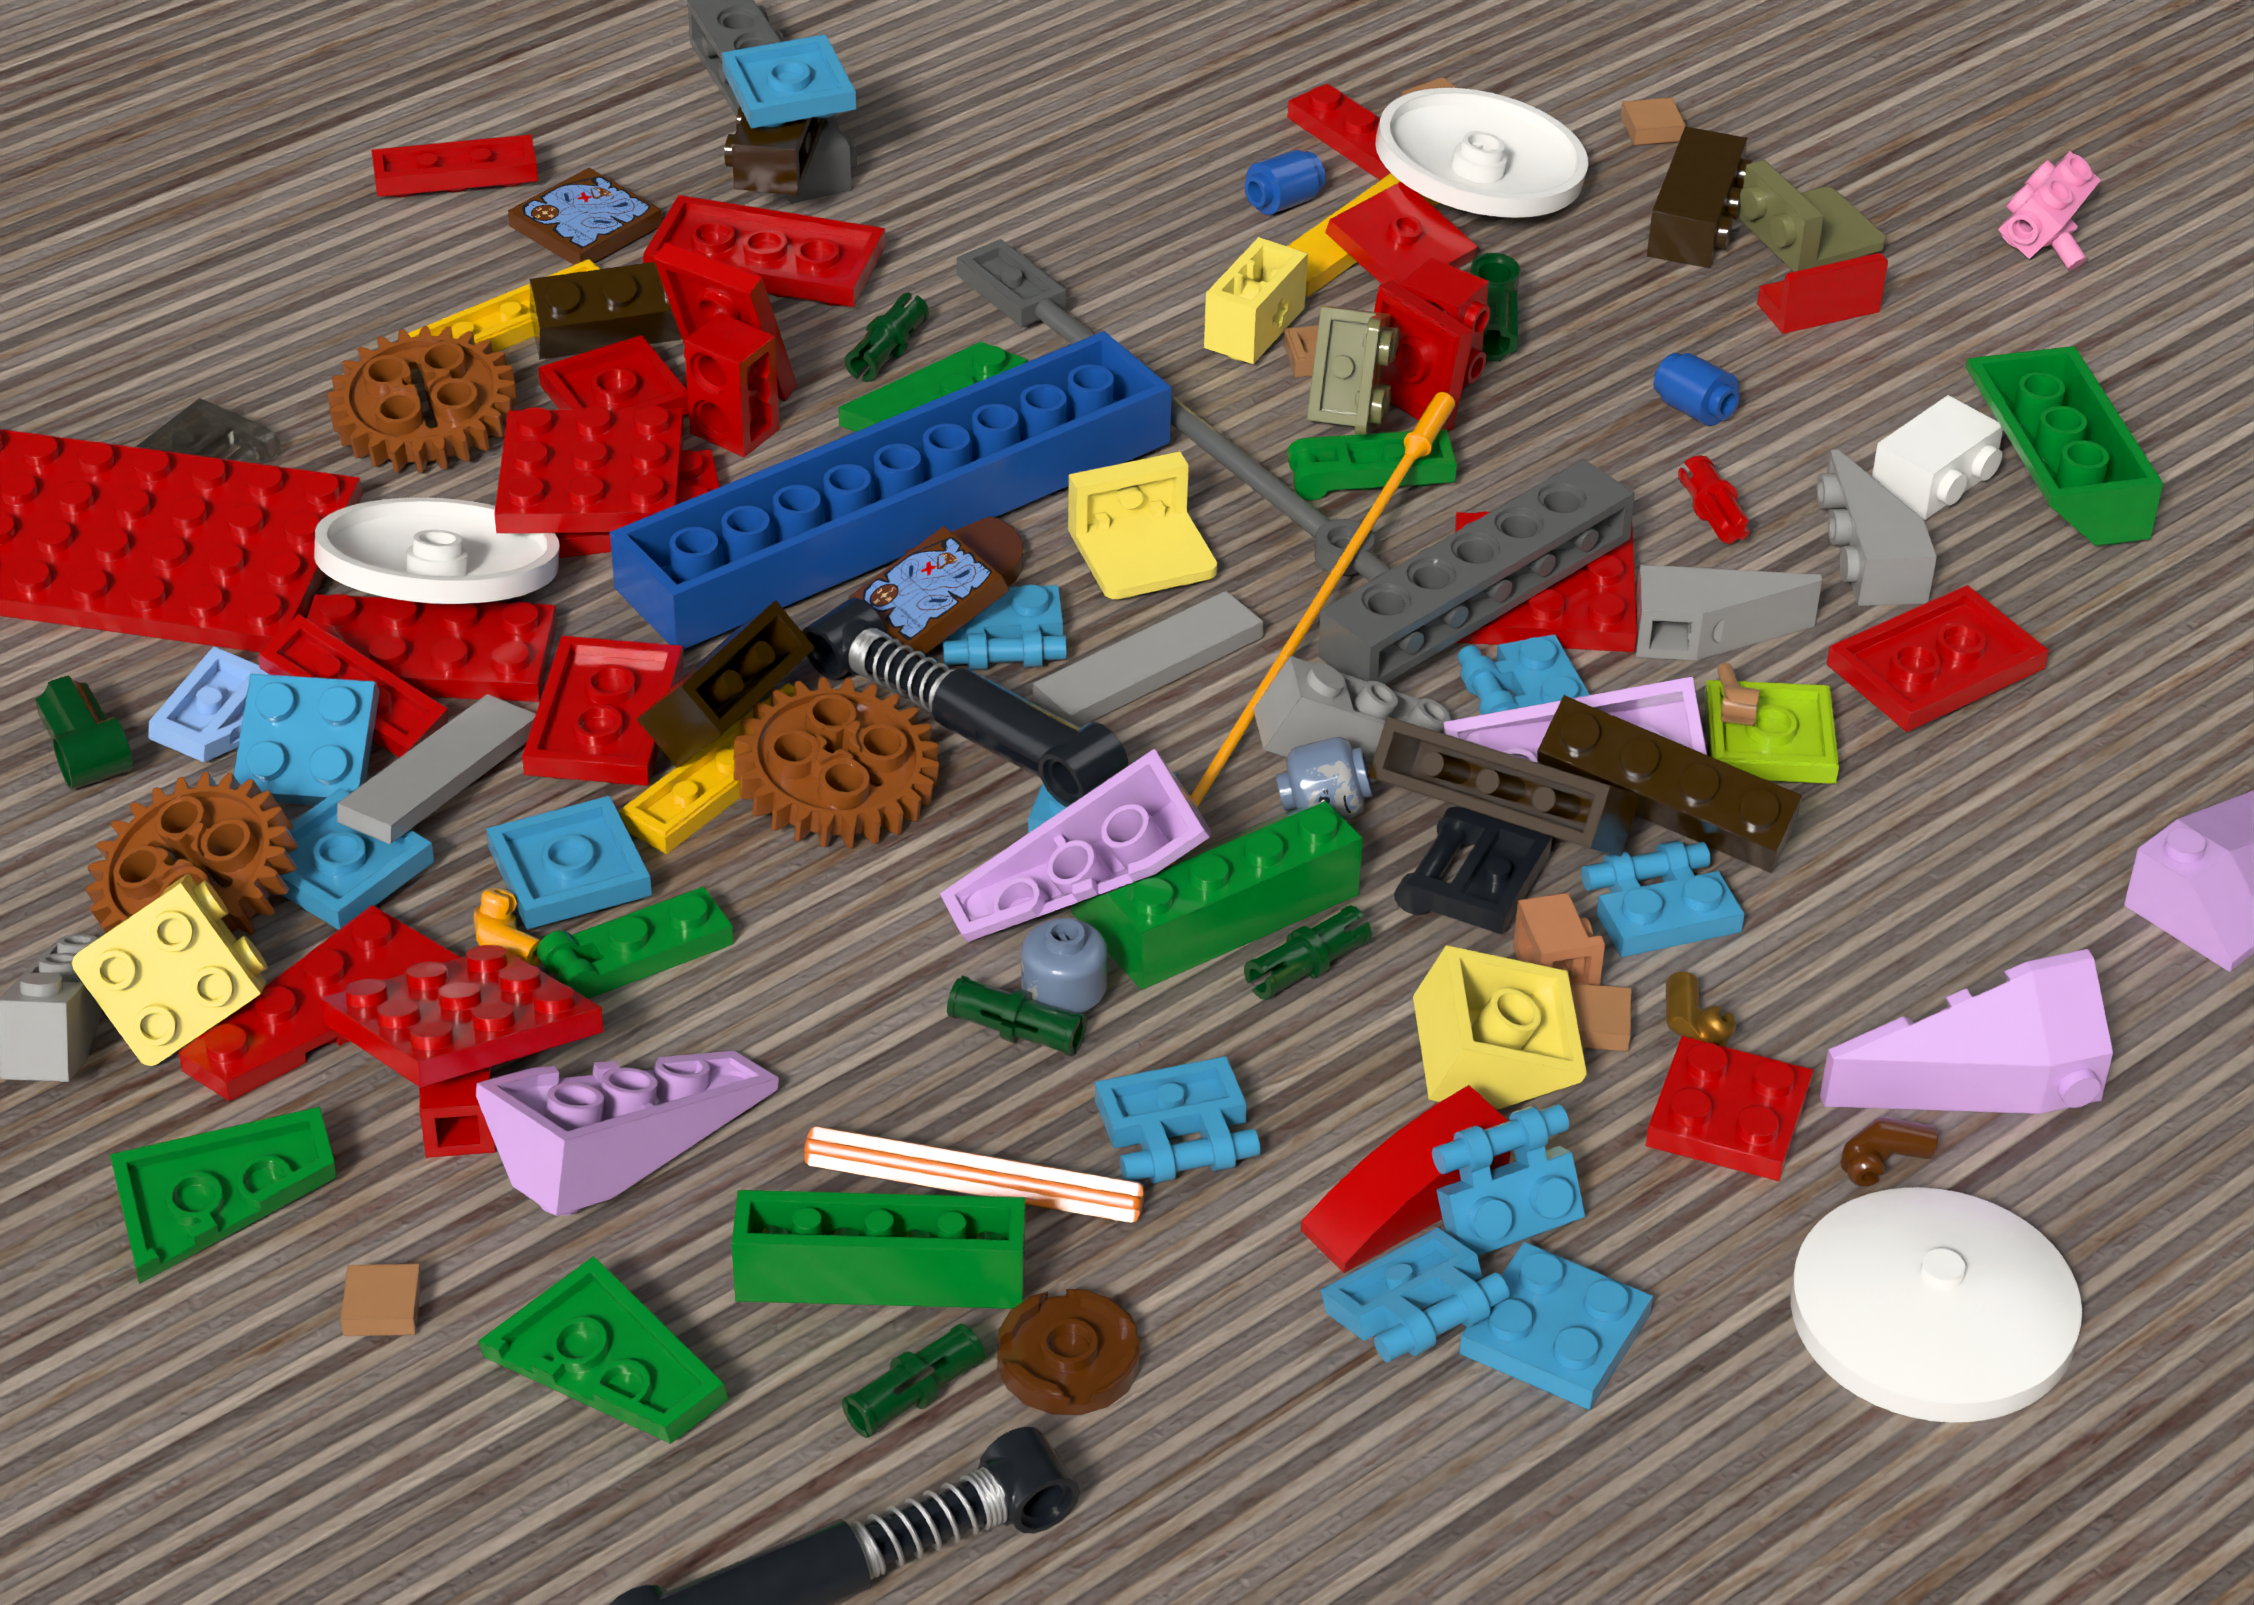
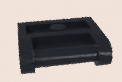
(1490, 879)

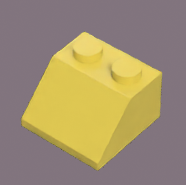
(1497, 1028)

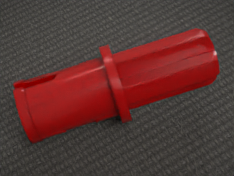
(1714, 499)

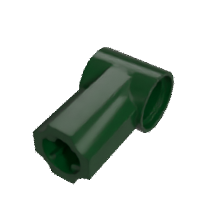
(1503, 279)
(82, 736)

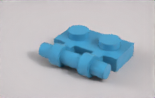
(1015, 628)
(1530, 668)
(1663, 913)
(1174, 1103)
(1516, 1199)
(1394, 1289)

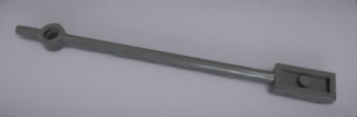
(1031, 296)

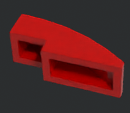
(1396, 1184)

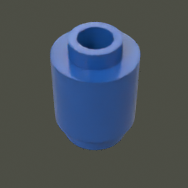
(1284, 181)
(1697, 388)

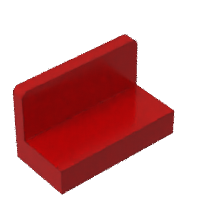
(1825, 293)

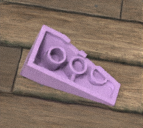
(1661, 707)
(1091, 847)
(2200, 881)
(2009, 1050)
(603, 1132)

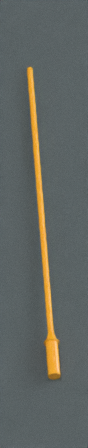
(1417, 444)

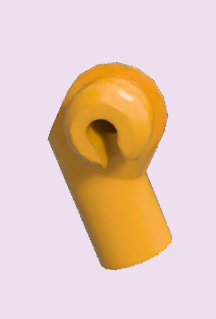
(497, 925)

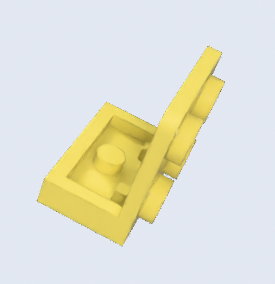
(1137, 526)
(171, 970)

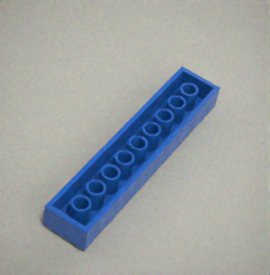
(888, 489)

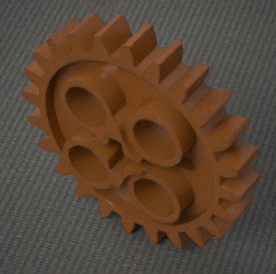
(380, 408)
(835, 762)
(209, 829)

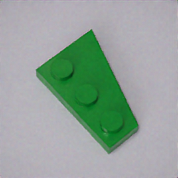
(927, 384)
(215, 1183)
(608, 1353)

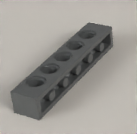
(741, 24)
(1475, 574)

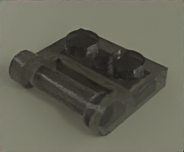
(211, 431)

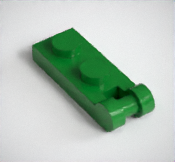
(1364, 462)
(637, 944)

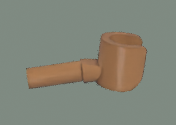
(1738, 702)

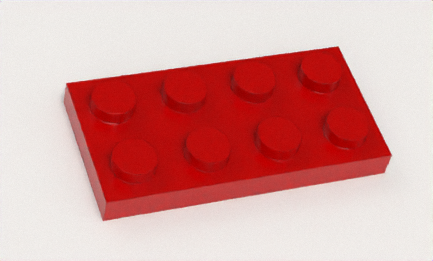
(789, 250)
(447, 647)

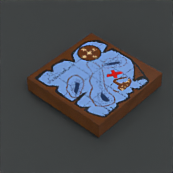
(585, 217)
(932, 591)

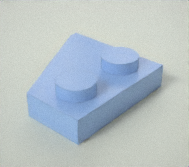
(207, 708)

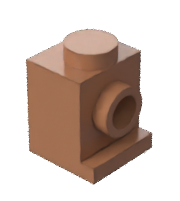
(1556, 937)

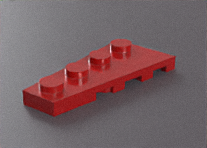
(287, 1019)

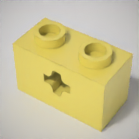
(1255, 300)

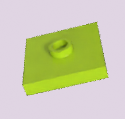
(1790, 734)

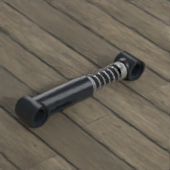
(1059, 753)
(1016, 1484)

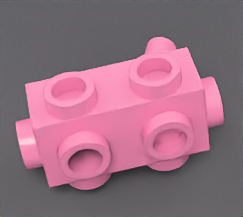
(2045, 207)

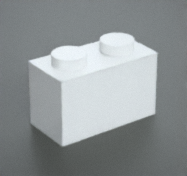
(1938, 456)

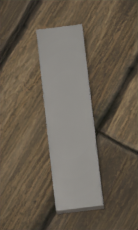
(1148, 660)
(436, 769)

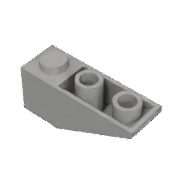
(1879, 537)
(1715, 611)
(1320, 703)
(48, 1017)

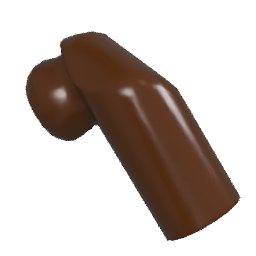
(1869, 1149)

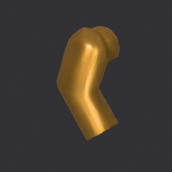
(1686, 1016)

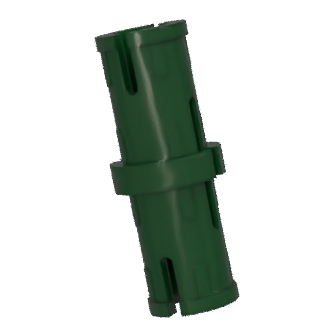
(886, 337)
(1307, 952)
(1016, 1015)
(877, 1402)

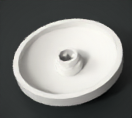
(1481, 152)
(432, 552)
(1935, 1304)

